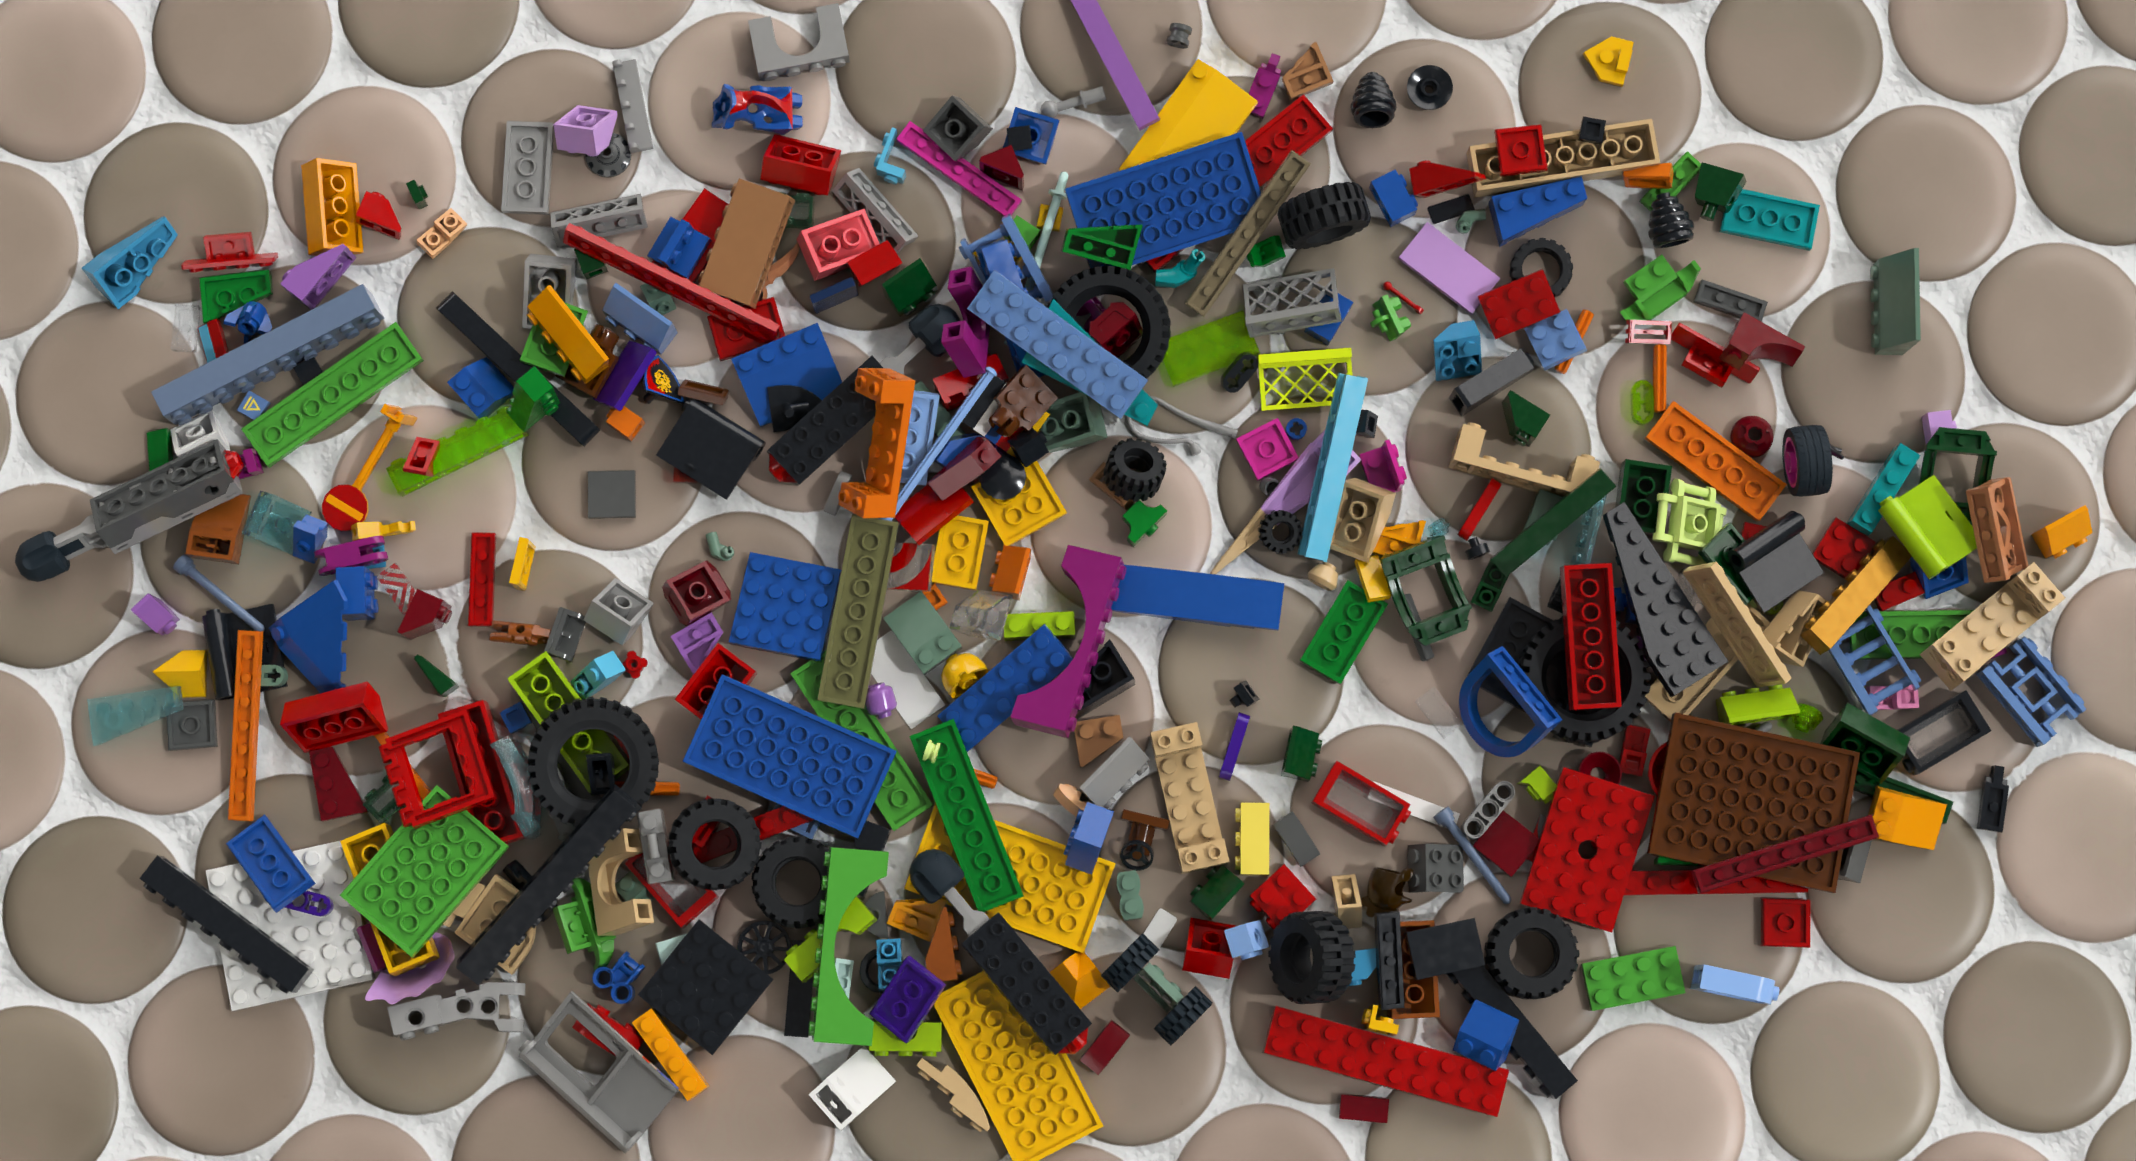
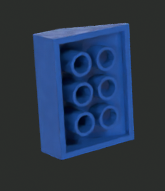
(793, 360)

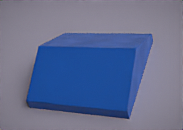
(1042, 130)

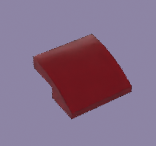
(1506, 843)

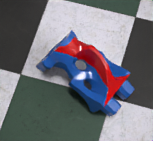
(770, 102)

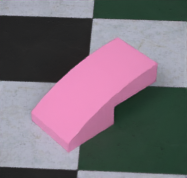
(1903, 699)

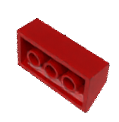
(334, 717)

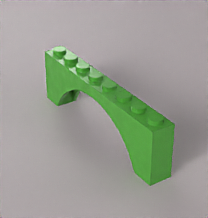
(834, 1015)

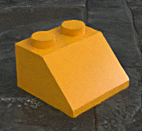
(2064, 532)

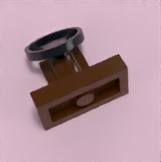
(1141, 838)

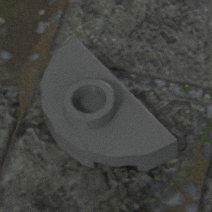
(877, 906)

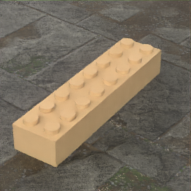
(1622, 149)

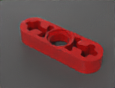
(1479, 509)

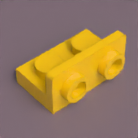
(1381, 1025)

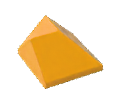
(1080, 979)

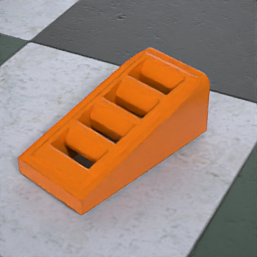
(1650, 177)

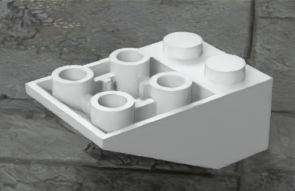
(852, 1088)

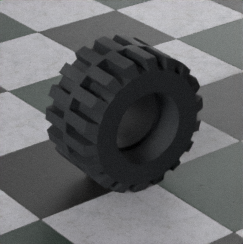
(1131, 483)

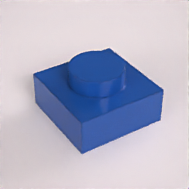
(515, 717)

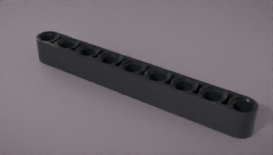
(509, 362)

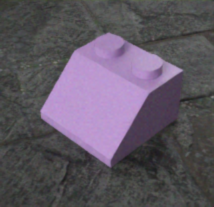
(585, 130)

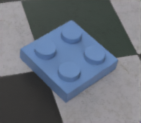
(1555, 339)

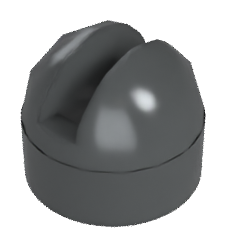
(1268, 484)

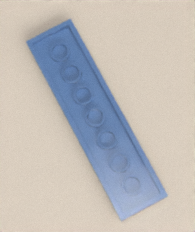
(1057, 344)

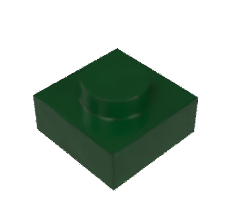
(418, 194)

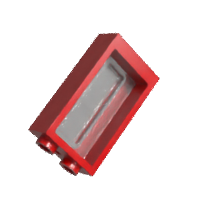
(1362, 804)
(677, 897)

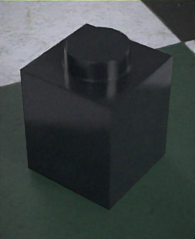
(1028, 446)

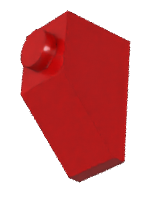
(377, 214)

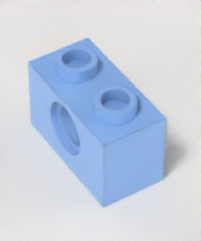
(1247, 940)

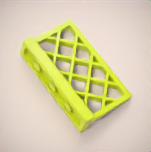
(1299, 359)

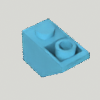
(598, 675)

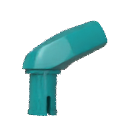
(1181, 273)

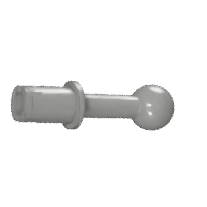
(1051, 109)

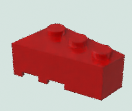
(955, 388)

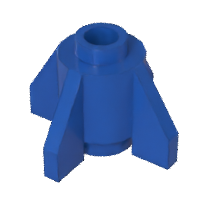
(250, 320)

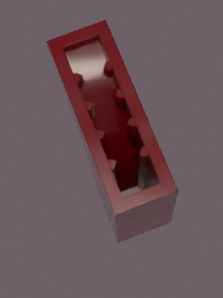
(1756, 340)

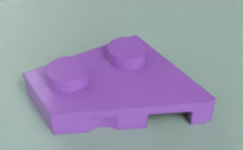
(698, 640)

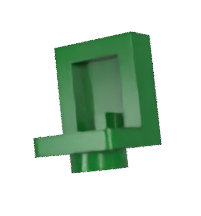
(1266, 252)

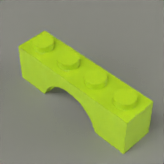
(802, 958)

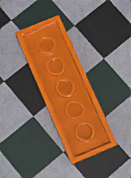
(1715, 461)

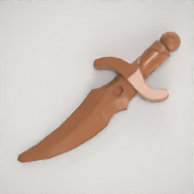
(780, 267)

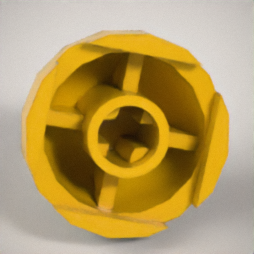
(961, 673)

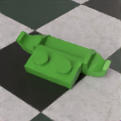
(1658, 288)
(578, 925)

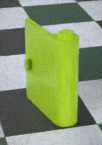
(1930, 526)

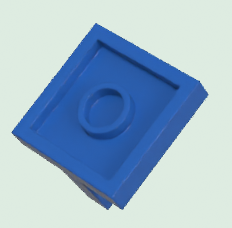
(679, 247)

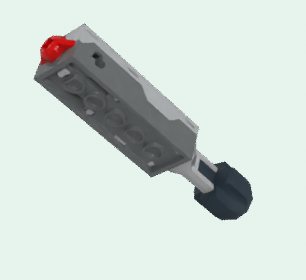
(139, 510)

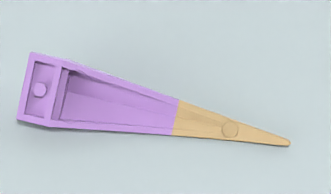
(1289, 495)

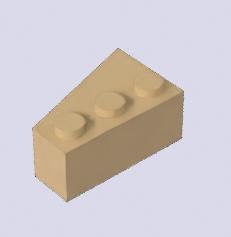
(1788, 624)

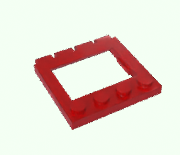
(470, 759)

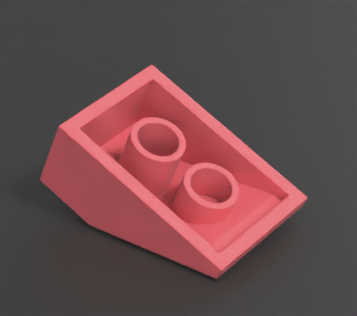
(835, 242)

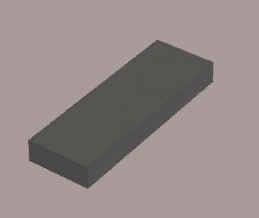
(1729, 300)

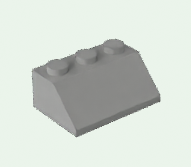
(1115, 774)

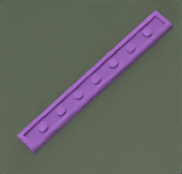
(1116, 62)

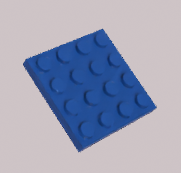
(785, 606)

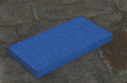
(270, 863)

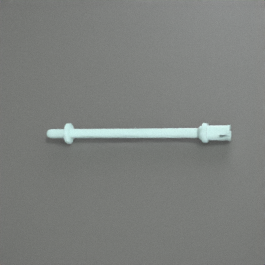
(1057, 194)

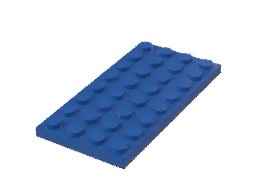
(1175, 197)
(789, 756)

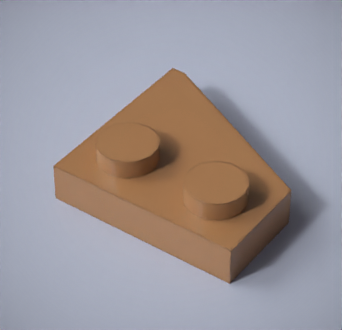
(1307, 74)

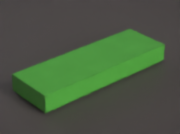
(1684, 171)

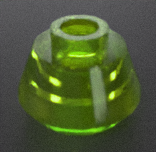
(1808, 718)

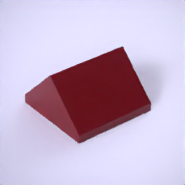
(1003, 166)

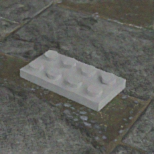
(527, 167)

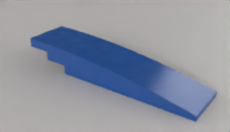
(1200, 598)

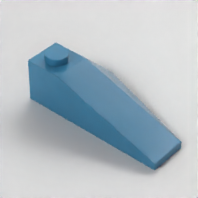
(125, 265)

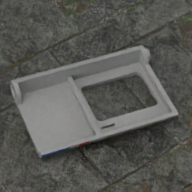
(627, 1094)

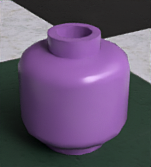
(880, 700)

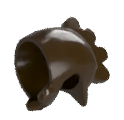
(1386, 890)

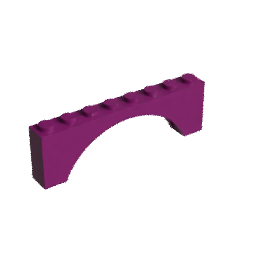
(1055, 705)

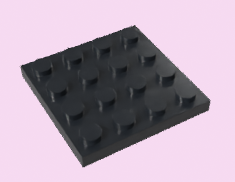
(705, 987)

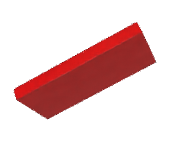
(705, 218)

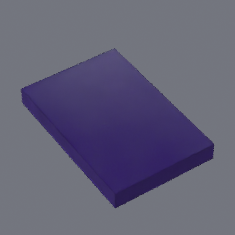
(626, 375)
(907, 999)

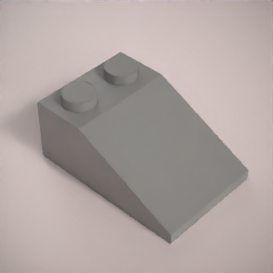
(545, 271)

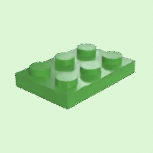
(543, 355)

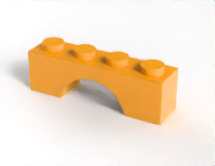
(670, 1055)

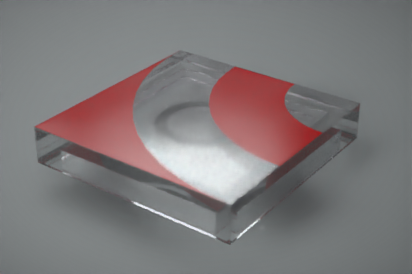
(912, 567)

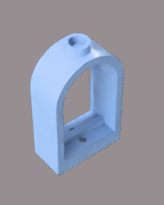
(1734, 984)

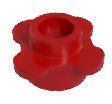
(640, 664)

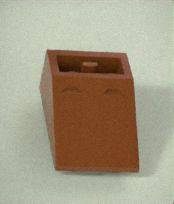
(217, 532)
(941, 953)

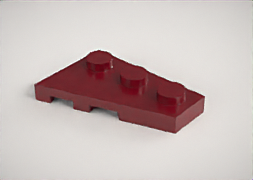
(333, 786)

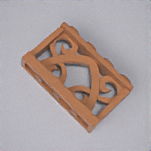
(1997, 529)

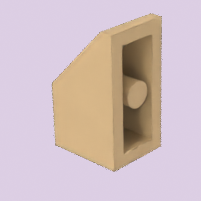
(1347, 900)

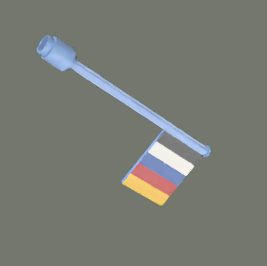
(975, 413)

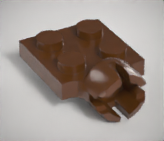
(607, 341)
(1021, 402)

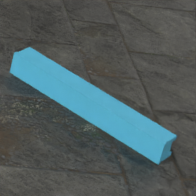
(1332, 466)

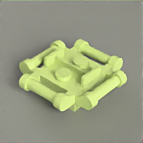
(1691, 521)

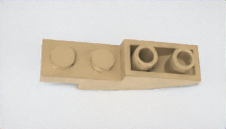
(964, 1099)

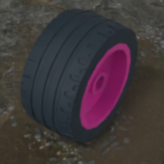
(1807, 460)

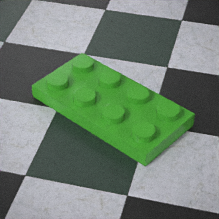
(1633, 978)

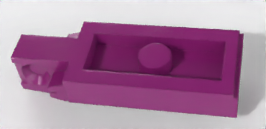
(1265, 85)

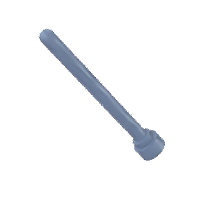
(185, 566)
(1446, 818)

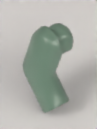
(1467, 219)
(718, 550)

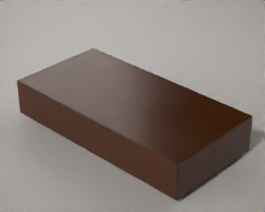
(703, 392)

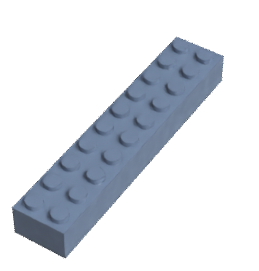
(268, 355)

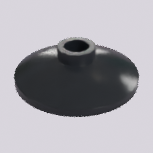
(1432, 77)

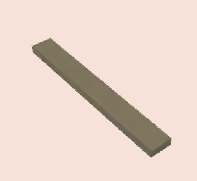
(1247, 233)

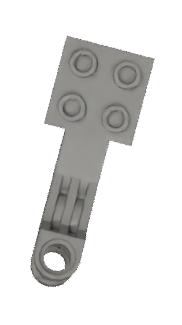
(440, 1011)

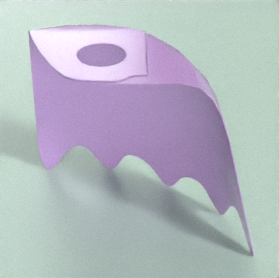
(414, 981)

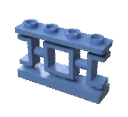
(2017, 703)

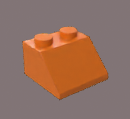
(1011, 570)

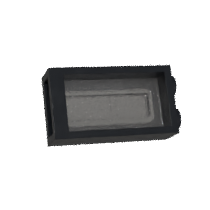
(1942, 732)

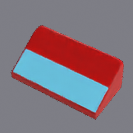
(213, 340)

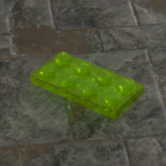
(1208, 348)

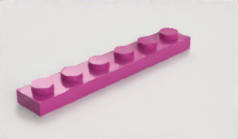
(959, 171)

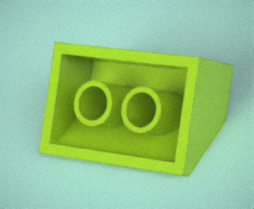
(1757, 705)

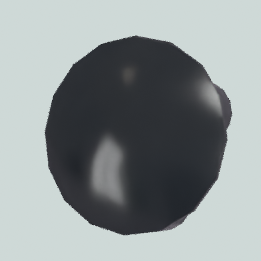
(1004, 478)

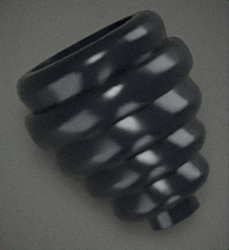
(1373, 102)
(1669, 222)

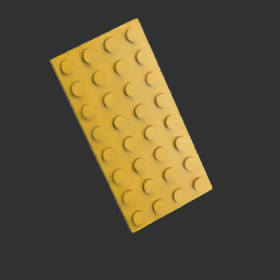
(1057, 899)
(1023, 1085)

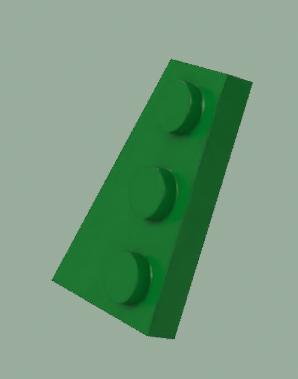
(229, 292)

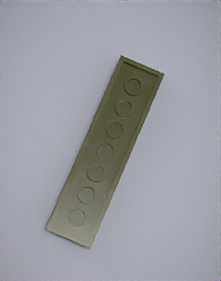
(858, 611)

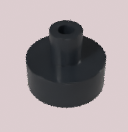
(1476, 550)

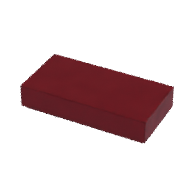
(1364, 1108)

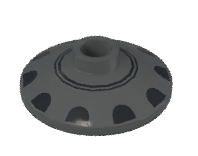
(615, 162)

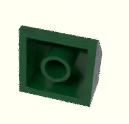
(910, 288)
(1523, 418)
(1300, 754)
(1216, 892)

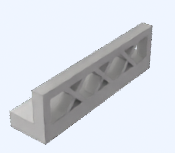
(876, 208)
(602, 222)

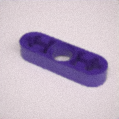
(1234, 746)
(312, 909)

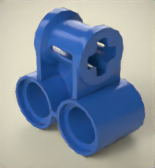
(621, 976)

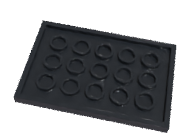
(1513, 631)

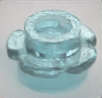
(1438, 527)

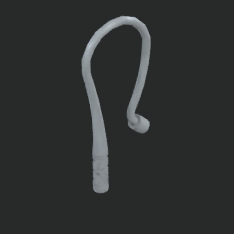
(1209, 425)

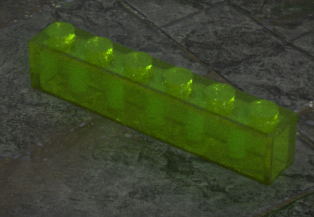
(460, 450)

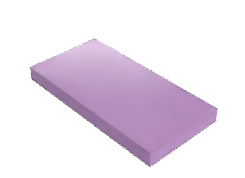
(1448, 268)

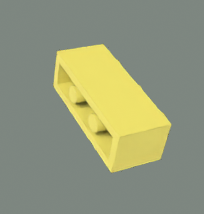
(1252, 839)

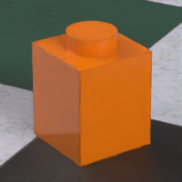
(625, 422)

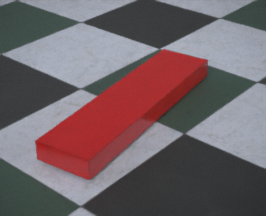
(482, 579)

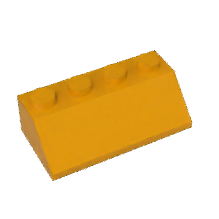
(331, 205)
(567, 334)

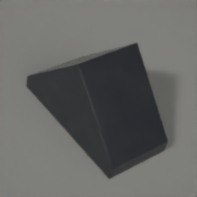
(600, 772)

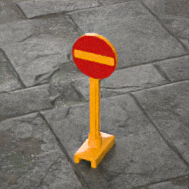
(347, 503)

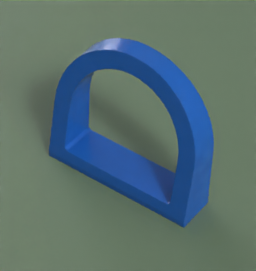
(1521, 689)

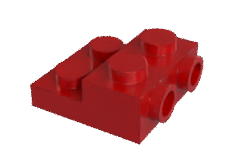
(1281, 896)

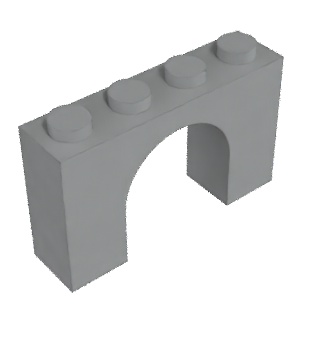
(774, 62)

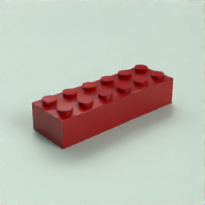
(1590, 636)
(497, 812)

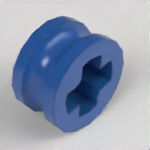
(1290, 425)

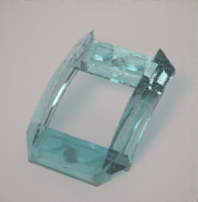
(526, 804)

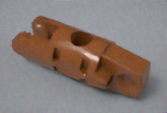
(519, 633)

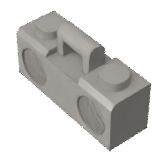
(655, 846)

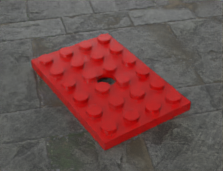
(1583, 811)

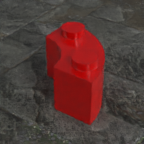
(628, 1031)

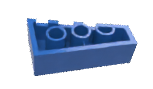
(1533, 207)

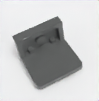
(1435, 868)

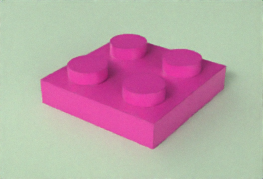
(1267, 449)

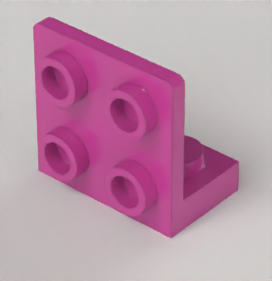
(1382, 467)

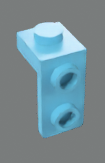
(890, 172)

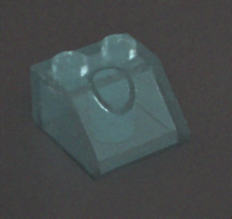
(273, 521)

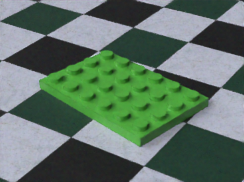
(424, 875)

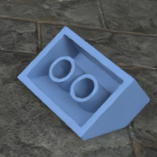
(638, 319)

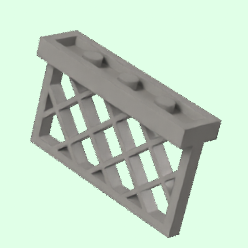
(1293, 316)

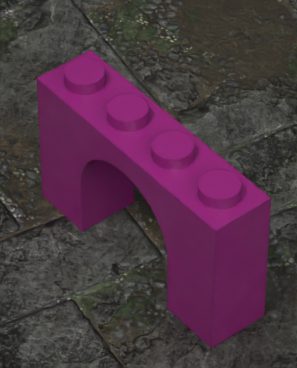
(966, 339)

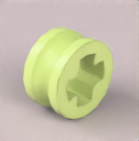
(931, 751)

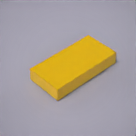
(1373, 579)

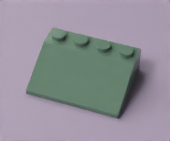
(1896, 303)

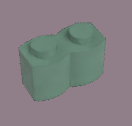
(1128, 887)

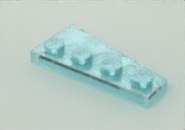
(124, 713)

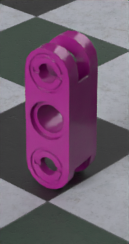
(352, 554)

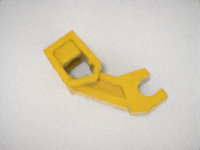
(369, 529)

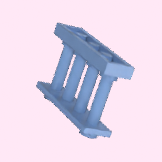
(1021, 249)
(1859, 680)

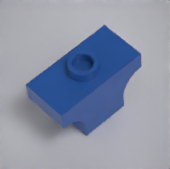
(308, 537)

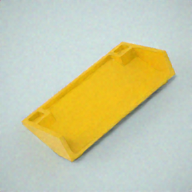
(1198, 112)

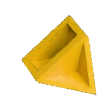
(186, 670)

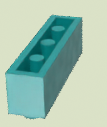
(1885, 484)

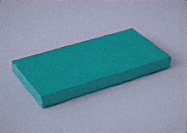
(1772, 219)

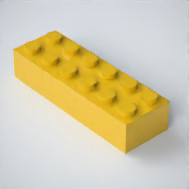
(359, 851)

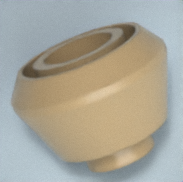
(1324, 576)

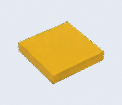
(522, 564)

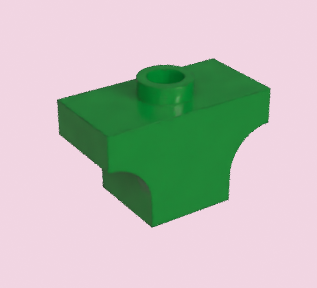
(1142, 521)

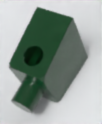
(1717, 189)

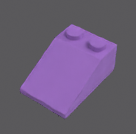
(315, 277)

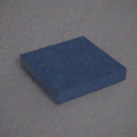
(833, 295)

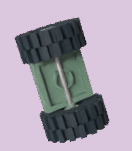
(1158, 987)

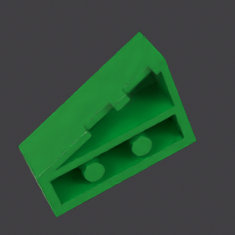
(1104, 244)
(532, 399)

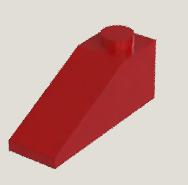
(1435, 178)

